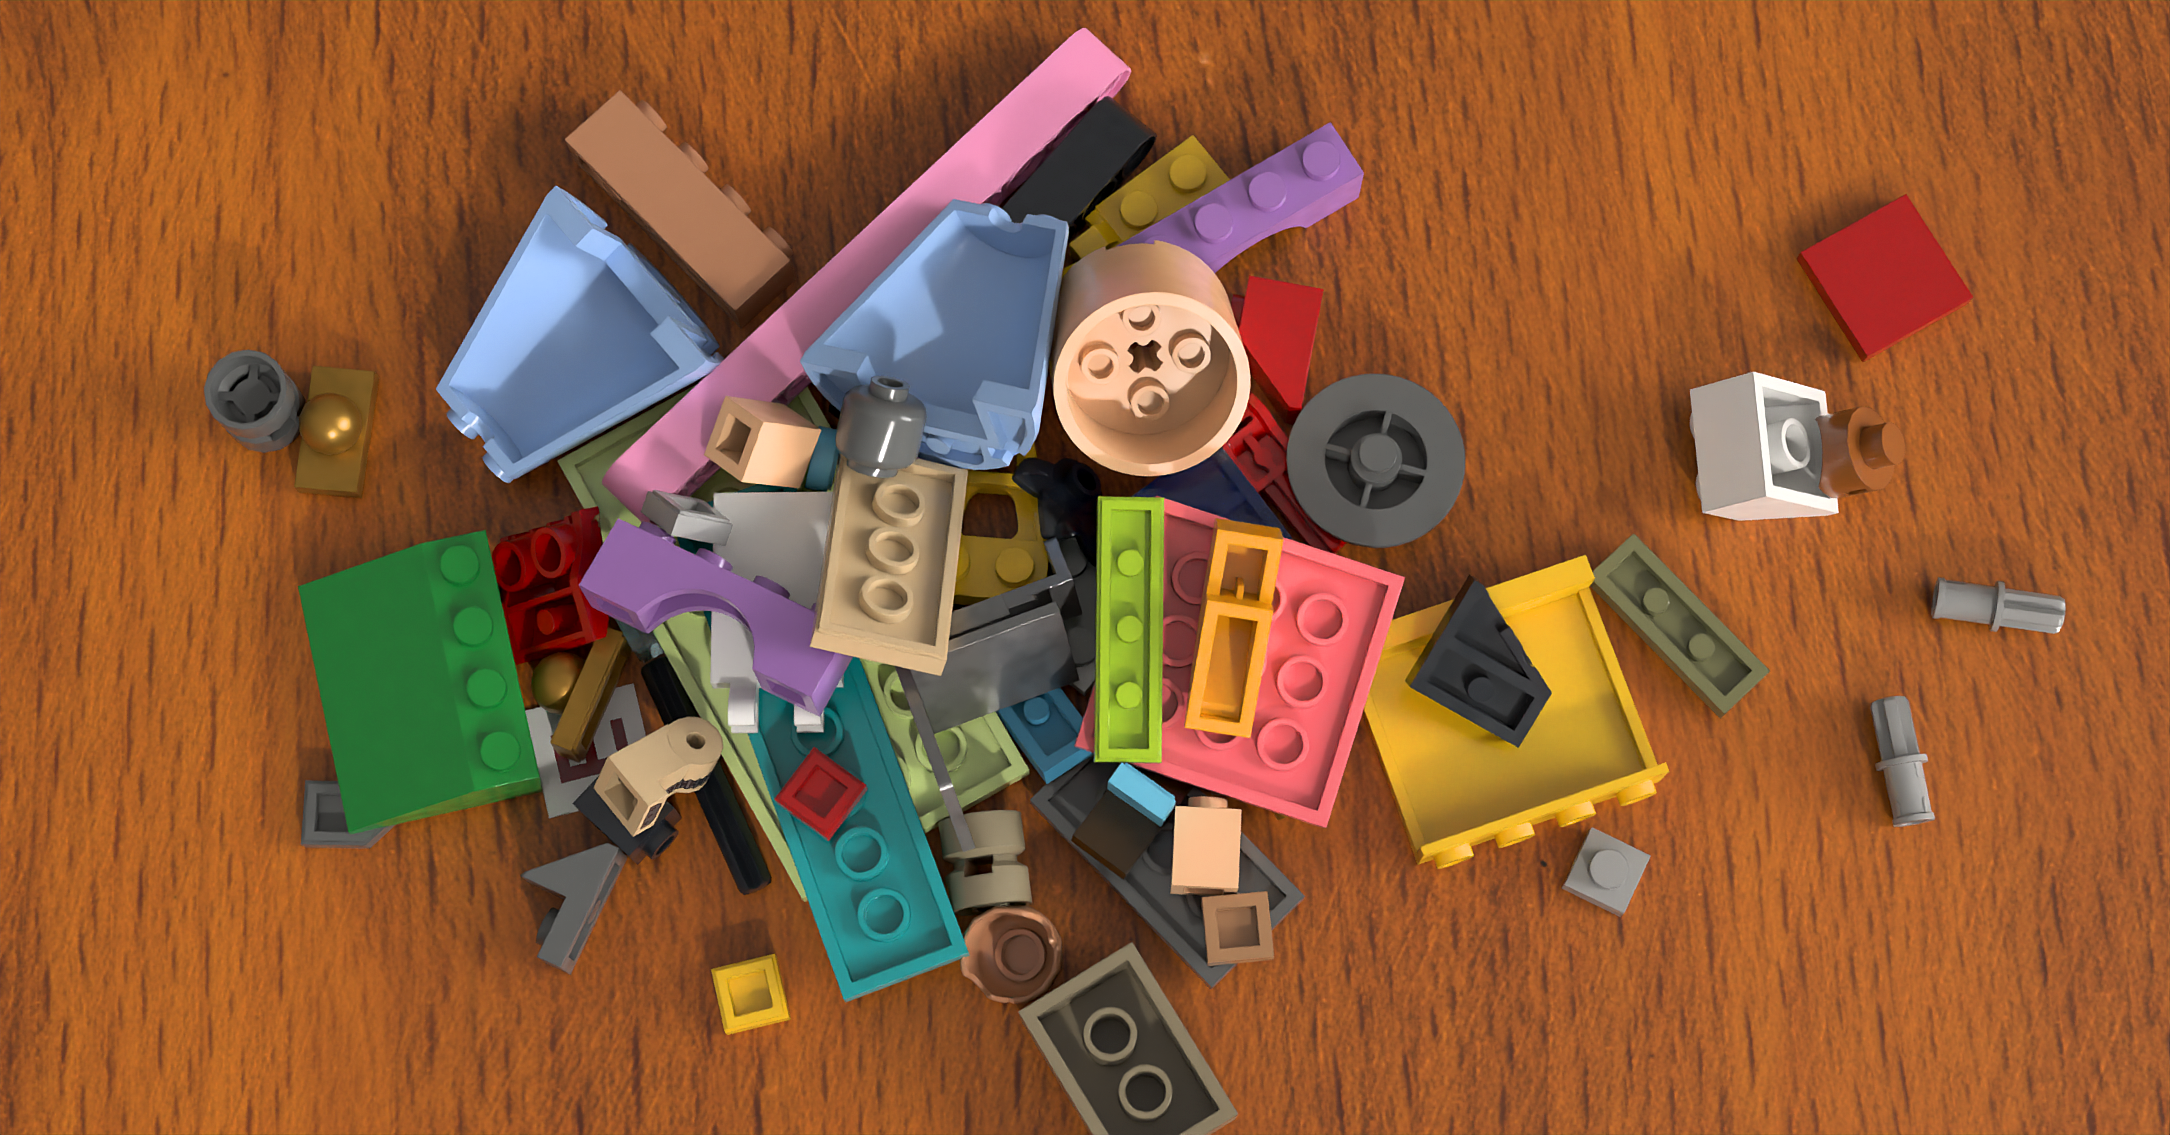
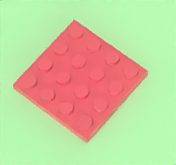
(1313, 682)

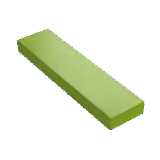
(1129, 630)

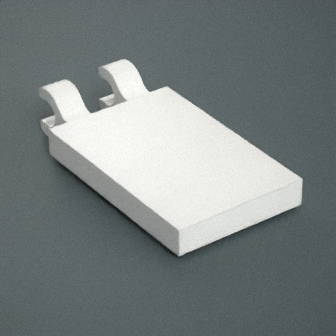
(776, 539)

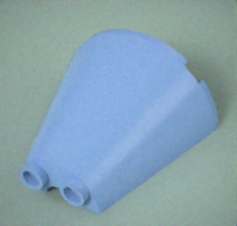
(963, 324)
(570, 342)

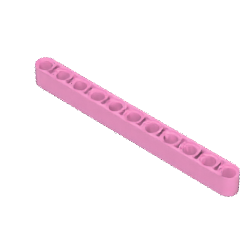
(977, 169)

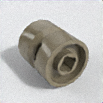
(998, 842)

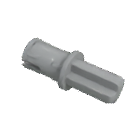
(1997, 606)
(1901, 761)

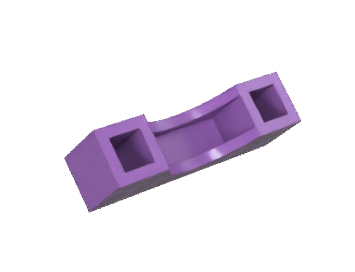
(1277, 194)
(649, 580)

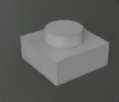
(1606, 872)

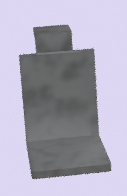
(995, 658)

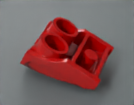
(542, 589)

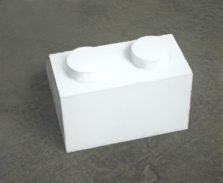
(1759, 448)

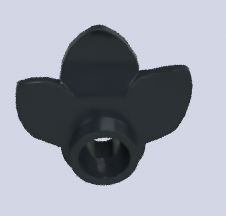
(1065, 499)

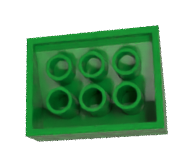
(419, 684)

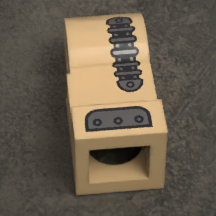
(655, 767)

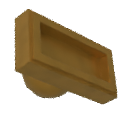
(336, 431)
(580, 691)

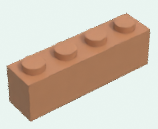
(682, 208)

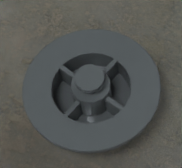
(1375, 460)

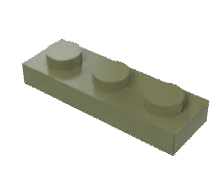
(1677, 626)

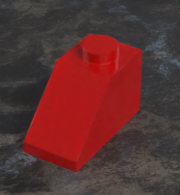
(1278, 336)

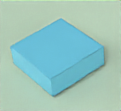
(1141, 793)

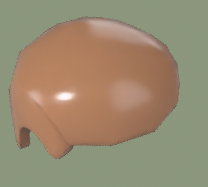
(1012, 953)

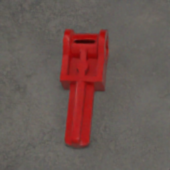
(1261, 456)

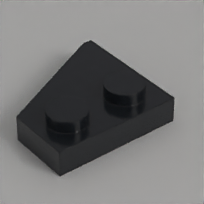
(1480, 668)

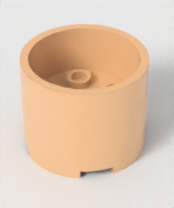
(1146, 405)

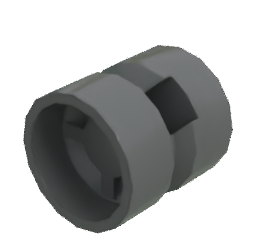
(244, 390)

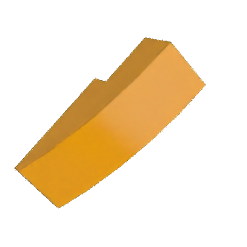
(1233, 627)

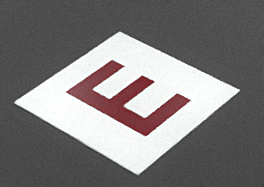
(566, 779)

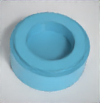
(823, 461)

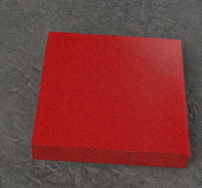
(1884, 278)

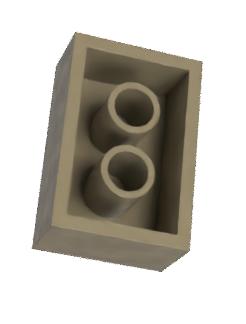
(1126, 1053)

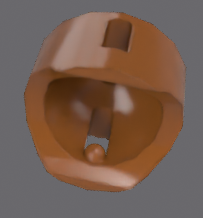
(1858, 452)

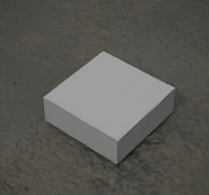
(686, 517)

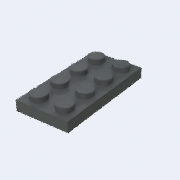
(1147, 886)

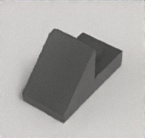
(585, 885)

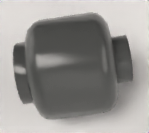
(880, 427)

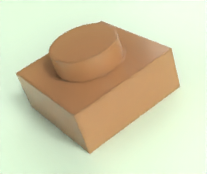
(1237, 928)

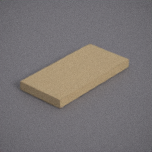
(891, 565)

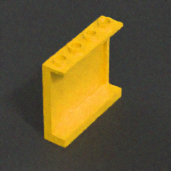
(1469, 785)

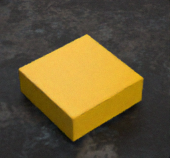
(750, 994)

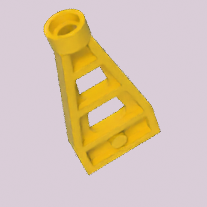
(999, 564)

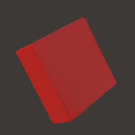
(821, 793)

